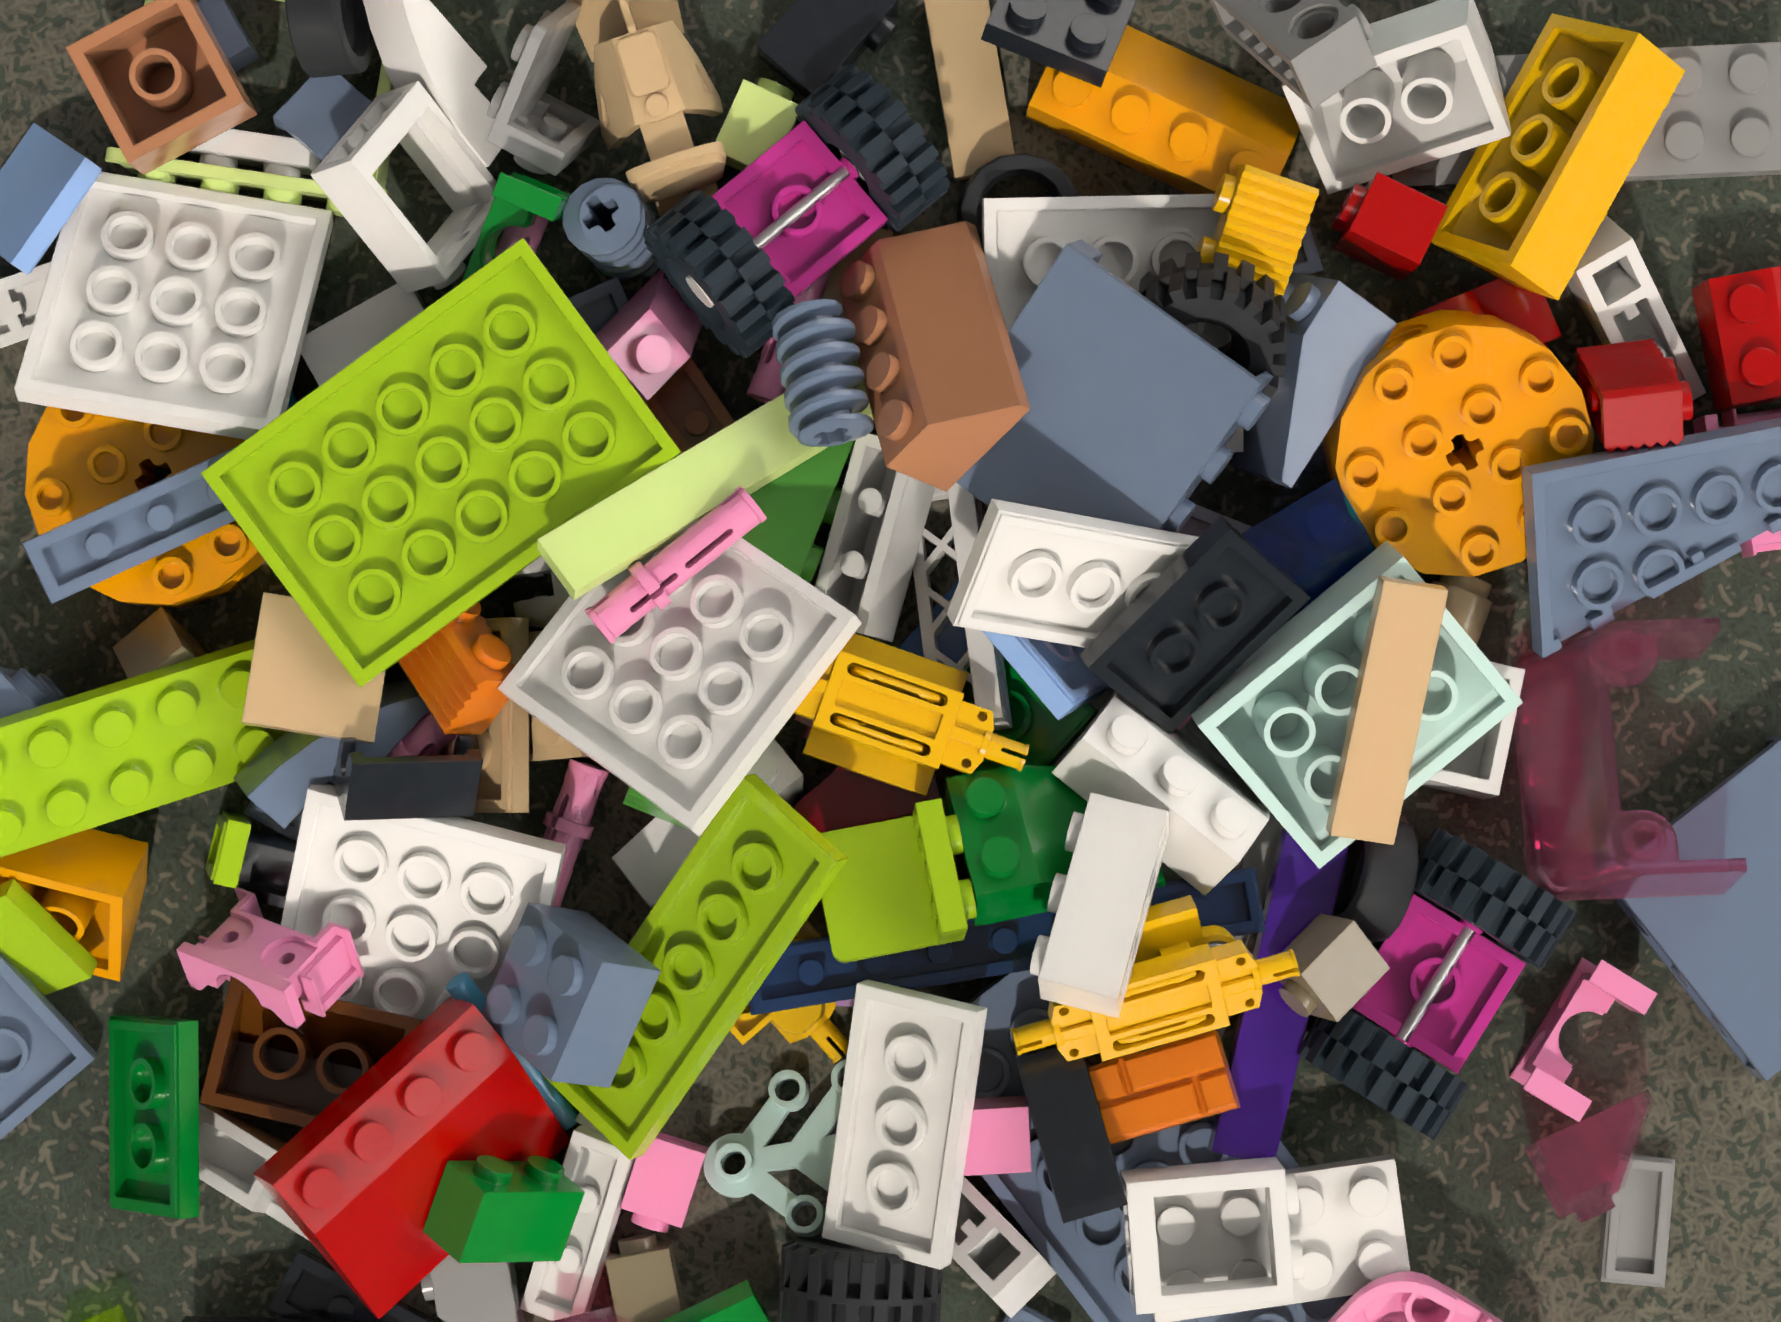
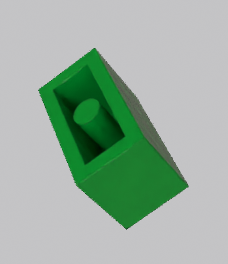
(503, 1210)

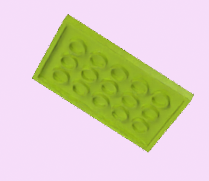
(439, 462)

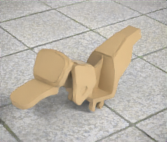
(648, 82)

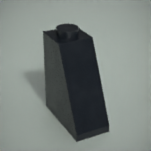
(1070, 1133)

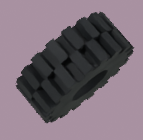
(1230, 300)

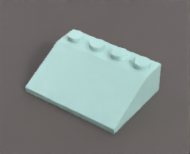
(1291, 704)

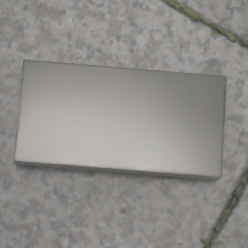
(1639, 1226)

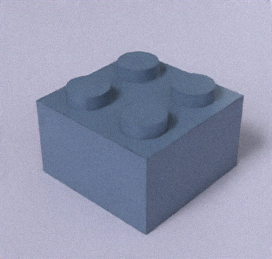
(569, 995)

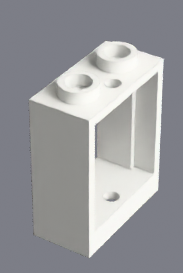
(431, 140)
(1141, 1235)

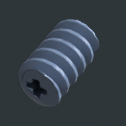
(608, 226)
(820, 374)

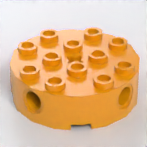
(1395, 433)
(94, 459)

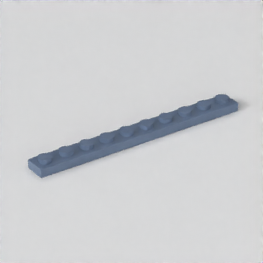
(183, 504)

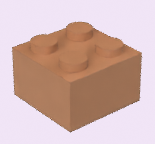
(161, 82)

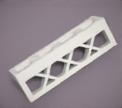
(984, 659)

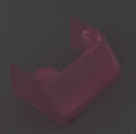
(1568, 773)

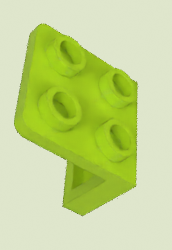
(898, 886)

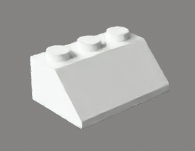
(1422, 101)
(1139, 762)

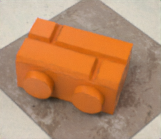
(1164, 1087)

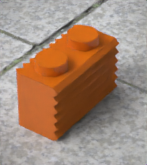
(461, 674)

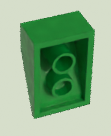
(1013, 837)

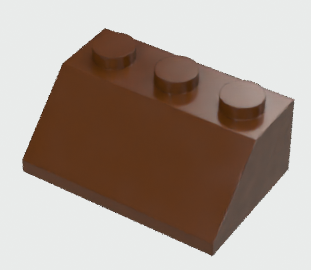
(293, 1072)

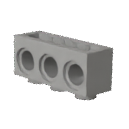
(1304, 43)

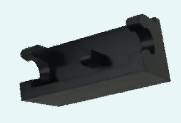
(407, 784)

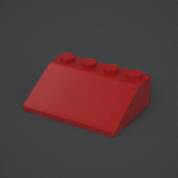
(375, 1156)

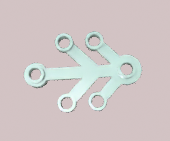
(808, 1152)

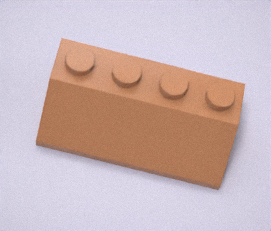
(933, 351)

